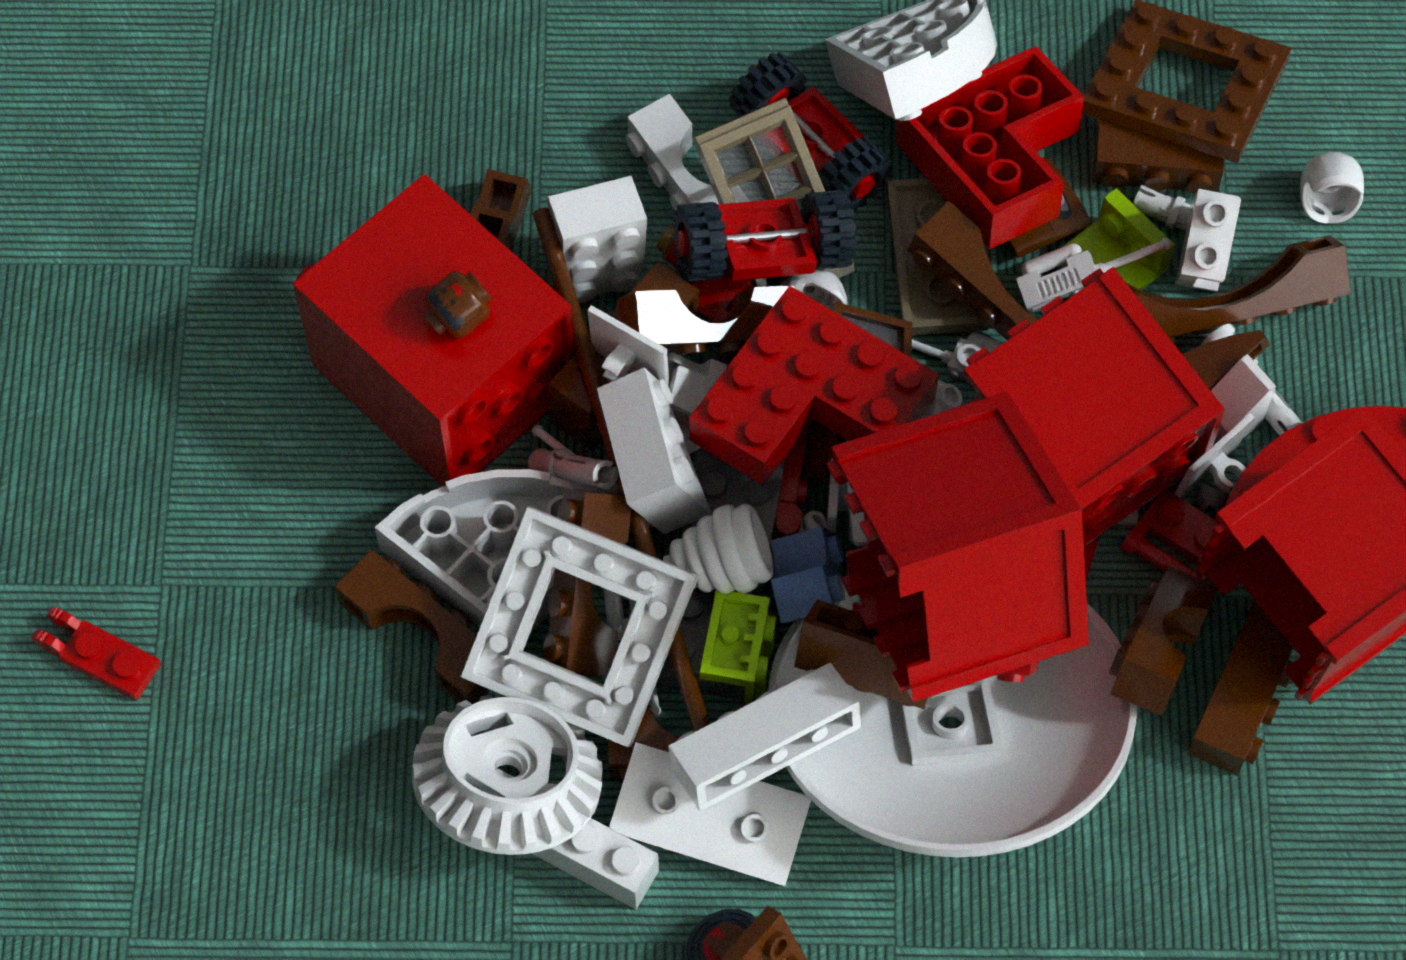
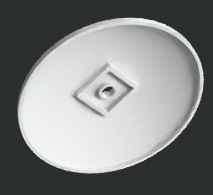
(1003, 780)

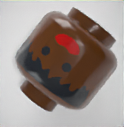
(457, 304)

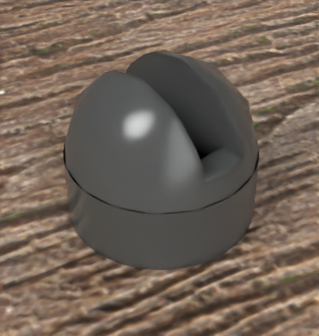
(1210, 495)

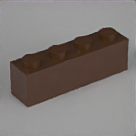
(1244, 695)

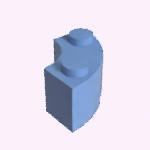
(806, 572)

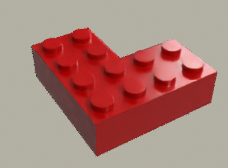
(985, 142)
(802, 369)

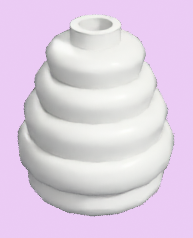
(725, 551)

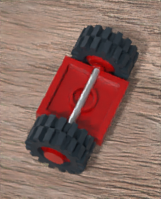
(837, 148)
(764, 237)

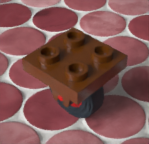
(742, 936)

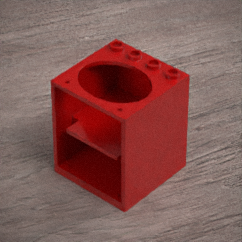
(434, 395)

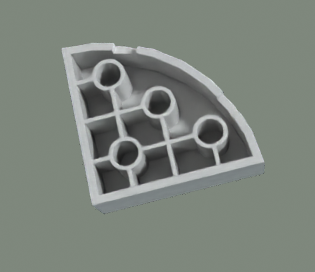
(914, 55)
(464, 532)

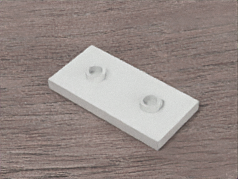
(745, 832)

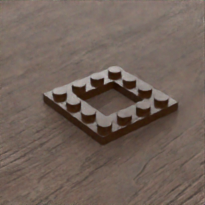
(1222, 133)

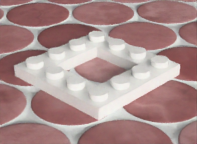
(660, 599)

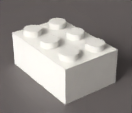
(601, 236)

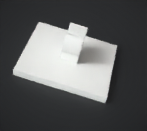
(625, 348)
(1217, 461)

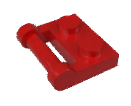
(1175, 525)

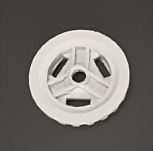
(515, 812)

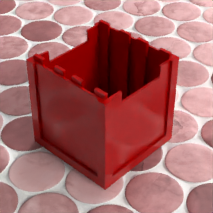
(1103, 398)
(966, 546)
(1323, 551)

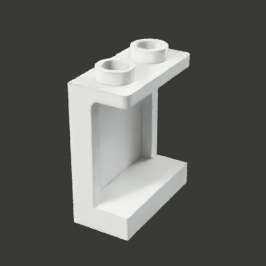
(1208, 240)

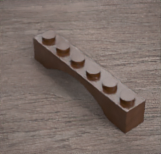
(955, 253)
(1302, 275)

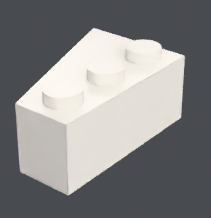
(651, 452)

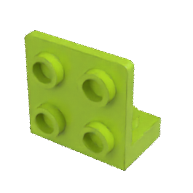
(1120, 232)
(739, 642)

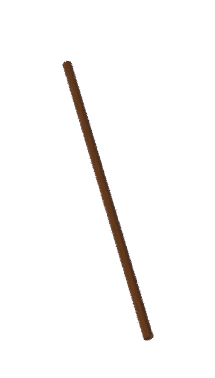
(593, 380)

